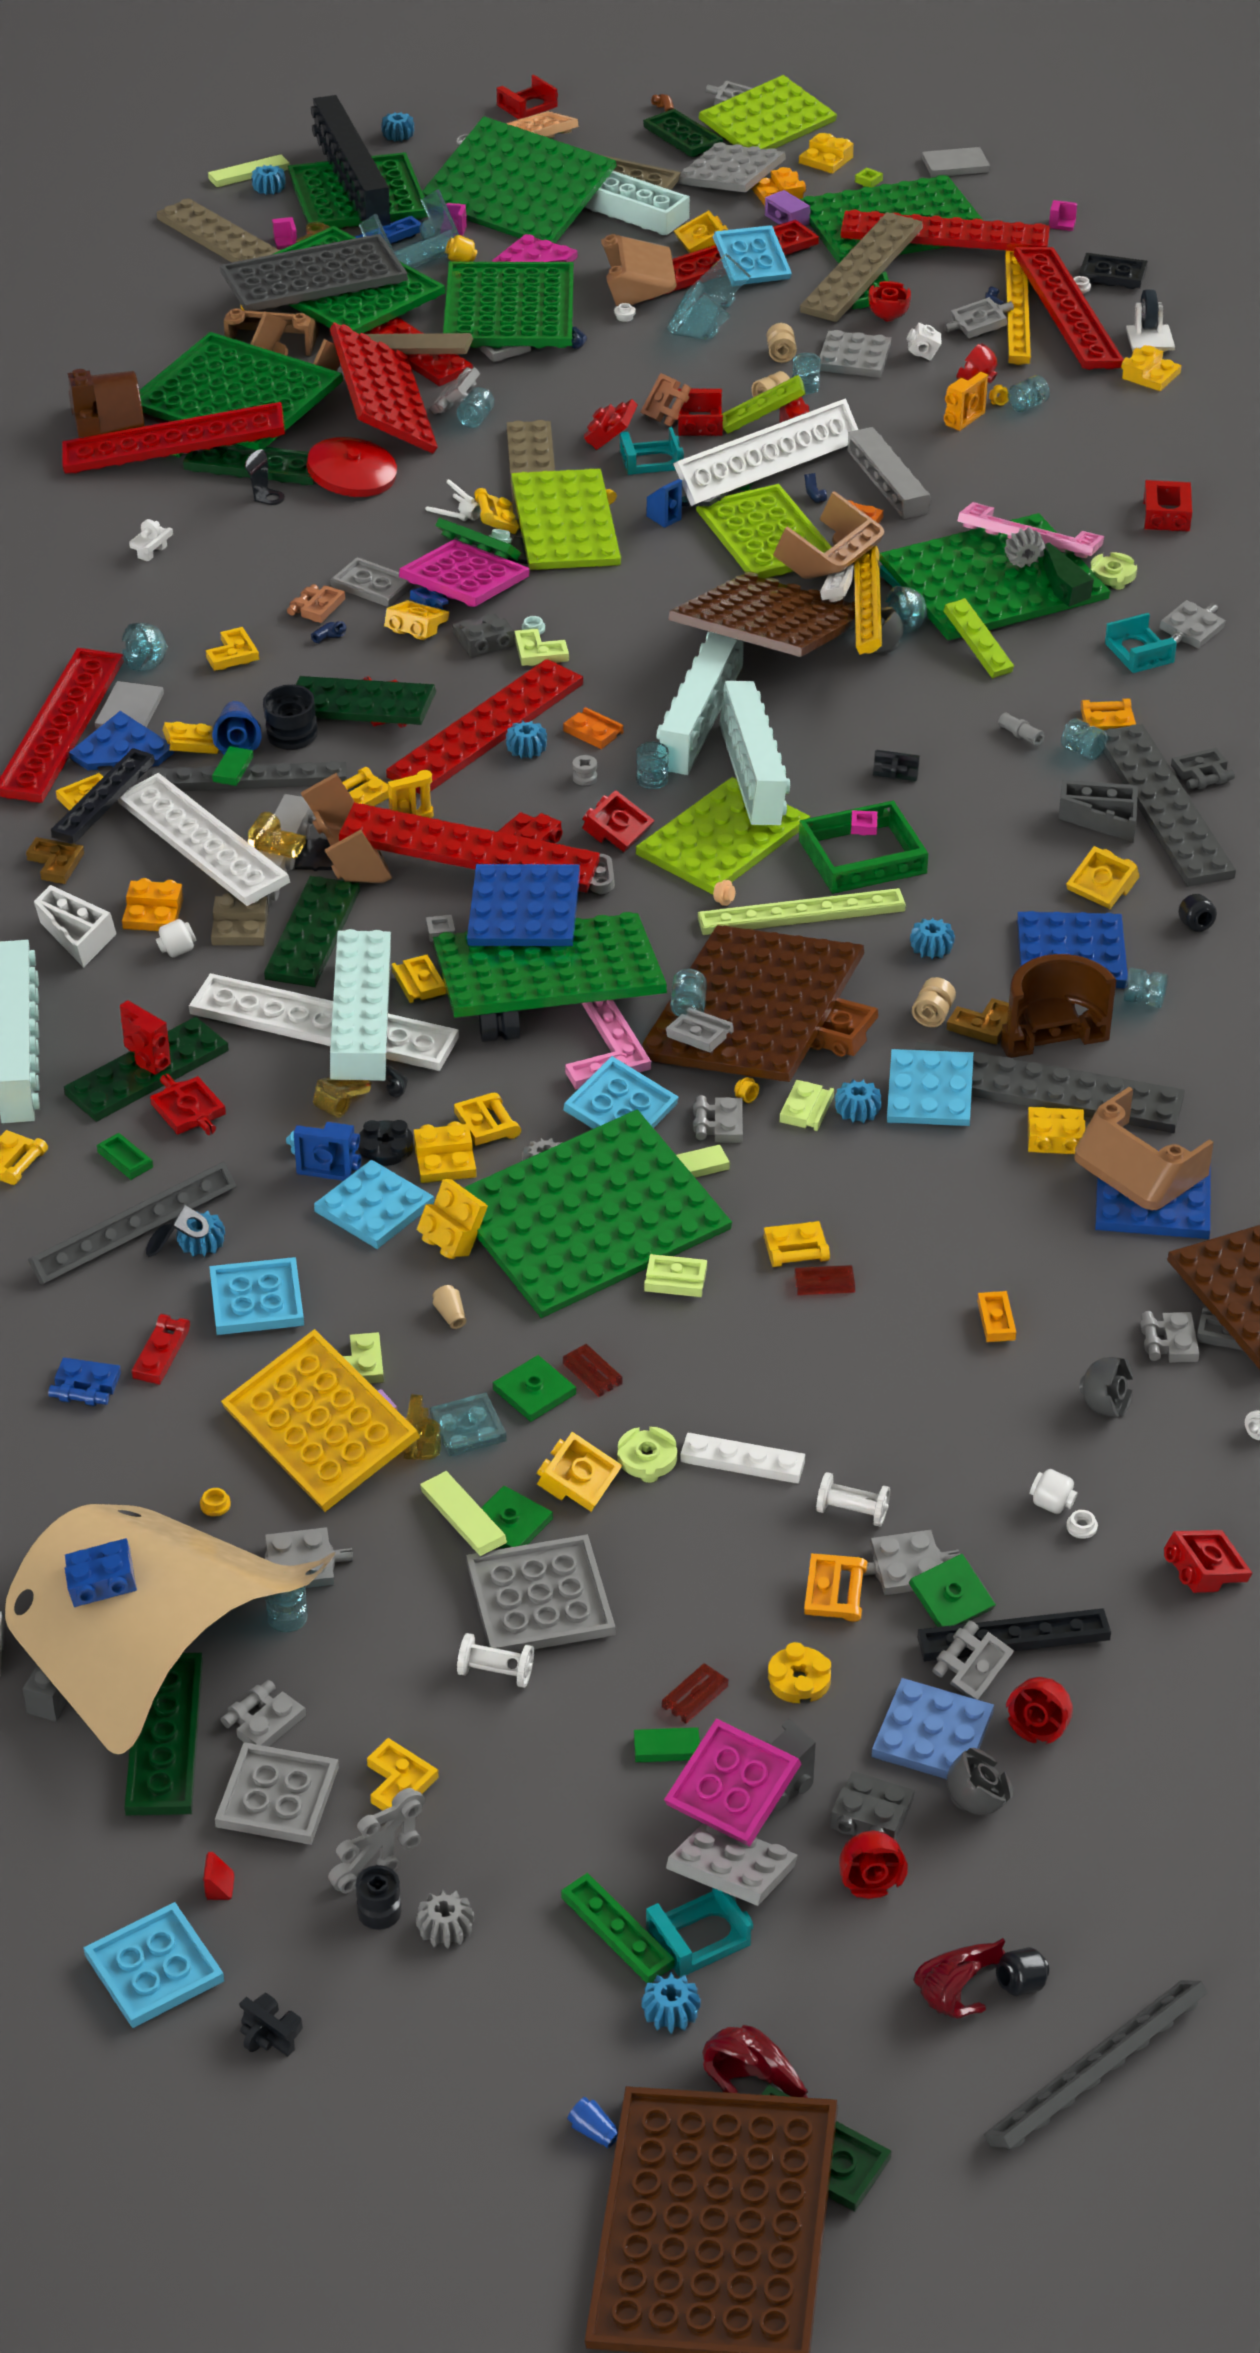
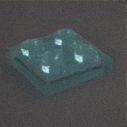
(468, 1424)

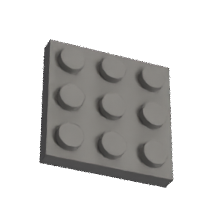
(854, 353)
(277, 1793)
(731, 1865)

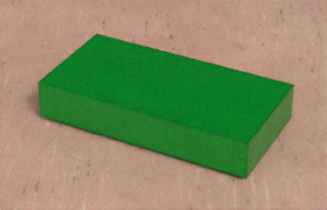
(232, 766)
(125, 1156)
(665, 1744)

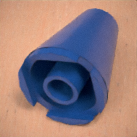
(236, 728)

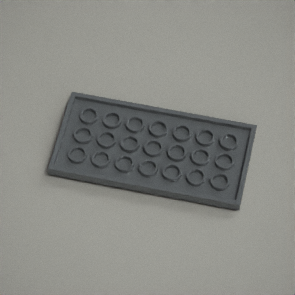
(313, 273)

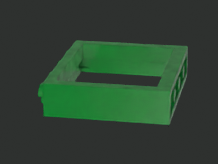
(866, 872)

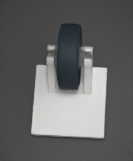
(1149, 314)

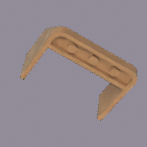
(270, 331)
(852, 538)
(353, 856)
(1132, 1165)

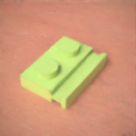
(806, 1105)
(675, 1275)

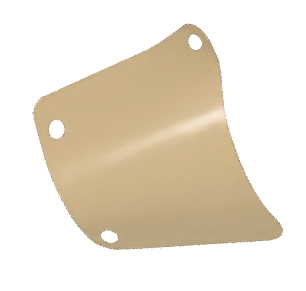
(119, 1649)

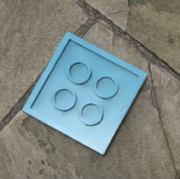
(755, 251)
(930, 1087)
(618, 1091)
(373, 1204)
(256, 1296)
(153, 1964)

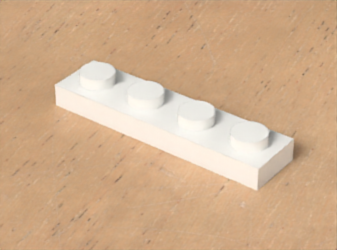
(837, 584)
(742, 1458)

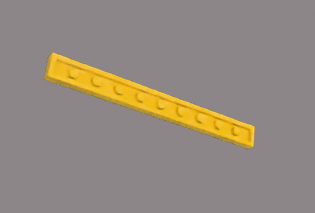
(1017, 319)
(868, 602)

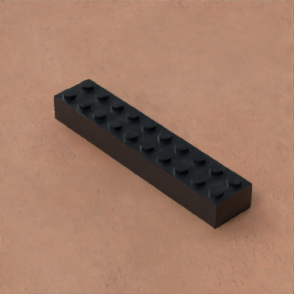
(350, 159)

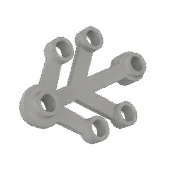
(404, 1810)

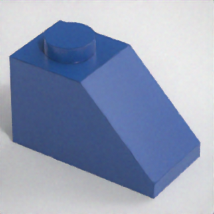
(666, 504)

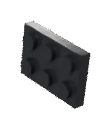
(1113, 270)

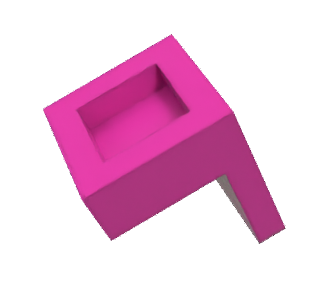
(458, 214)
(1063, 215)
(284, 232)

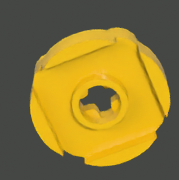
(801, 1659)

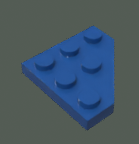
(115, 740)

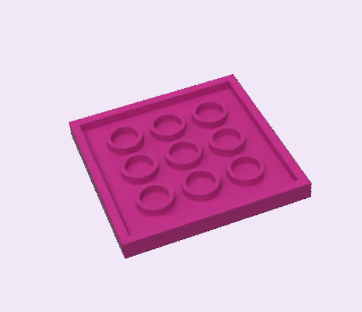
(464, 573)

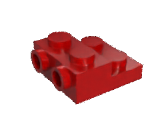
(609, 423)
(616, 821)
(540, 828)
(145, 1037)
(1205, 1559)

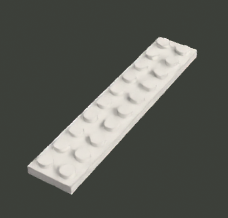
(766, 452)
(203, 839)
(311, 1019)

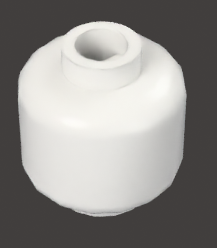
(176, 938)
(1053, 1491)

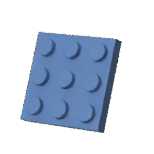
(930, 1728)

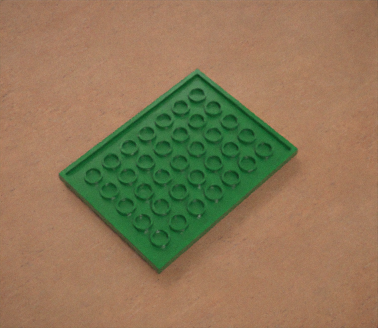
(520, 180)
(923, 196)
(511, 303)
(369, 306)
(234, 375)
(978, 569)
(606, 962)
(593, 1212)

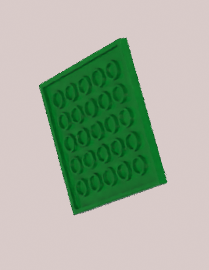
(326, 202)

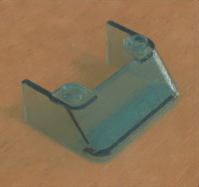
(434, 231)
(702, 305)

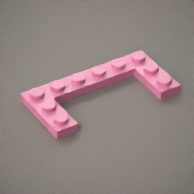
(980, 515)
(618, 1038)

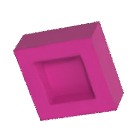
(864, 822)

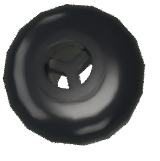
(1197, 912)
(1022, 1971)

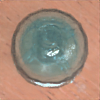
(909, 606)
(144, 646)

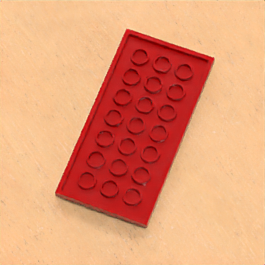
(383, 387)

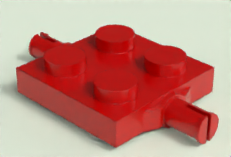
(187, 1105)

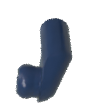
(993, 293)
(579, 338)
(812, 490)
(329, 630)

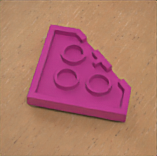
(536, 250)

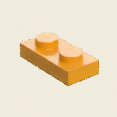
(996, 1316)

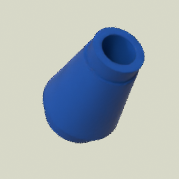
(593, 2122)

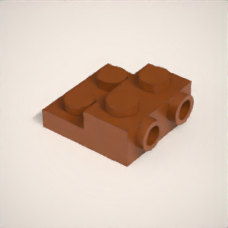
(845, 1028)

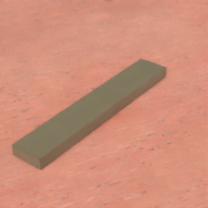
(426, 343)

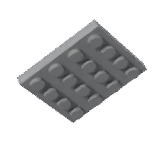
(731, 167)
(540, 1594)

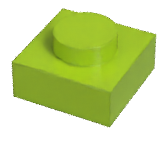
(868, 177)

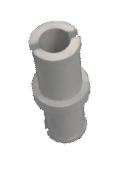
(1021, 729)

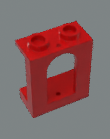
(516, 102)
(701, 401)
(1170, 494)

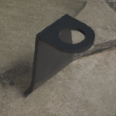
(258, 470)
(163, 1233)

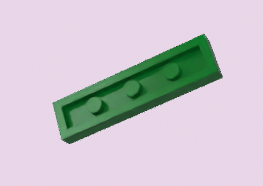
(502, 549)
(617, 1928)

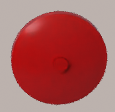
(351, 466)

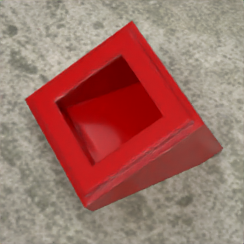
(217, 1878)

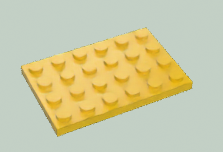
(320, 1420)

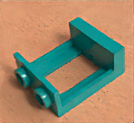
(630, 451)
(1144, 657)
(664, 1929)

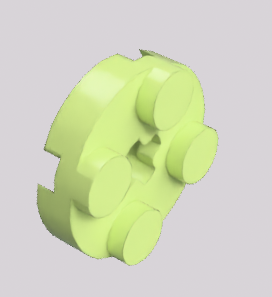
(1114, 569)
(647, 1466)

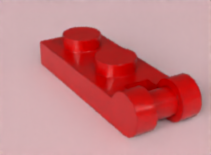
(160, 1349)

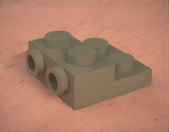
(238, 923)

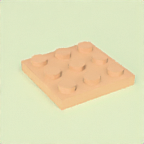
(547, 124)

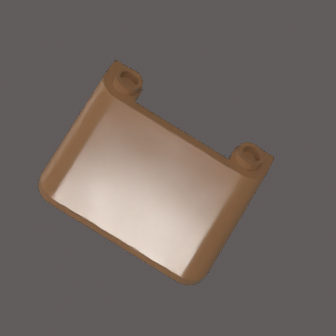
(645, 269)
(296, 323)

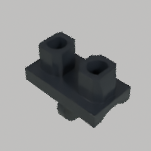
(896, 765)
(266, 2030)

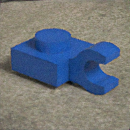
(429, 598)

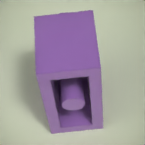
(785, 207)

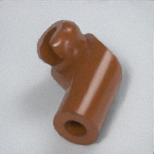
(662, 101)

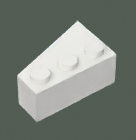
(75, 923)

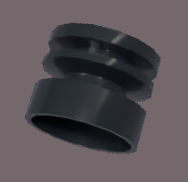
(290, 717)

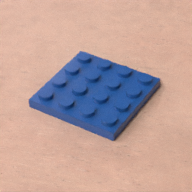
(524, 905)
(1079, 934)
(1182, 1217)

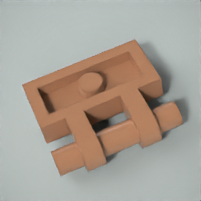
(661, 397)
(316, 603)

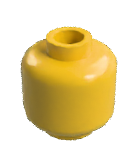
(460, 249)

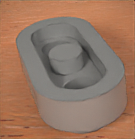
(603, 878)

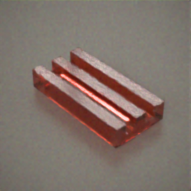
(824, 1280)
(588, 1372)
(699, 1696)

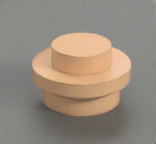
(724, 892)

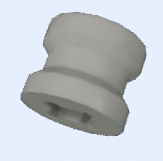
(584, 770)

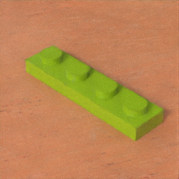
(763, 404)
(978, 638)

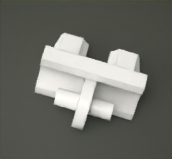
(150, 538)

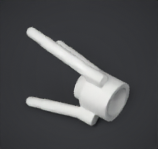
(468, 507)

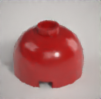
(889, 300)
(979, 360)
(1039, 1710)
(872, 1864)

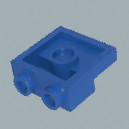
(327, 1151)
(100, 1572)

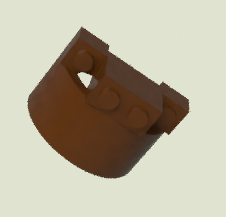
(112, 394)
(1045, 1000)

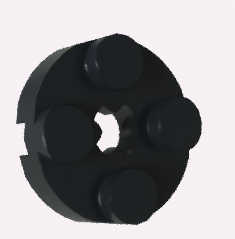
(394, 1132)

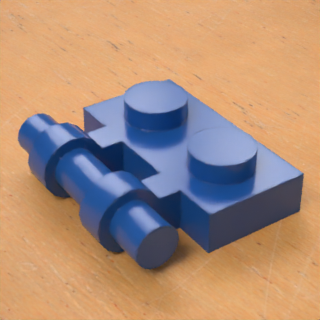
(85, 1381)

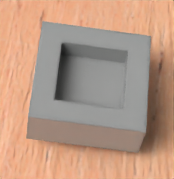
(438, 925)

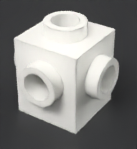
(924, 341)

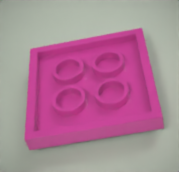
(732, 1782)

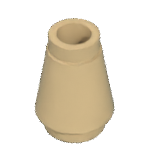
(449, 1304)

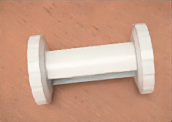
(853, 1499)
(494, 1660)

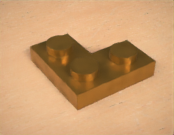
(58, 857)
(981, 1026)

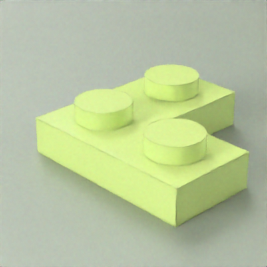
(534, 651)
(367, 1356)

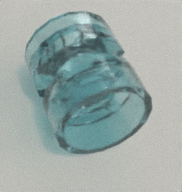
(808, 368)
(1028, 393)
(475, 407)
(1083, 738)
(652, 765)
(1146, 987)
(688, 991)
(287, 1610)

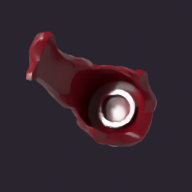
(945, 1975)
(749, 2052)

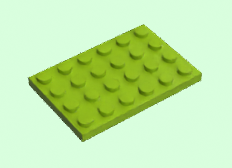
(768, 115)
(565, 519)
(753, 524)
(716, 839)

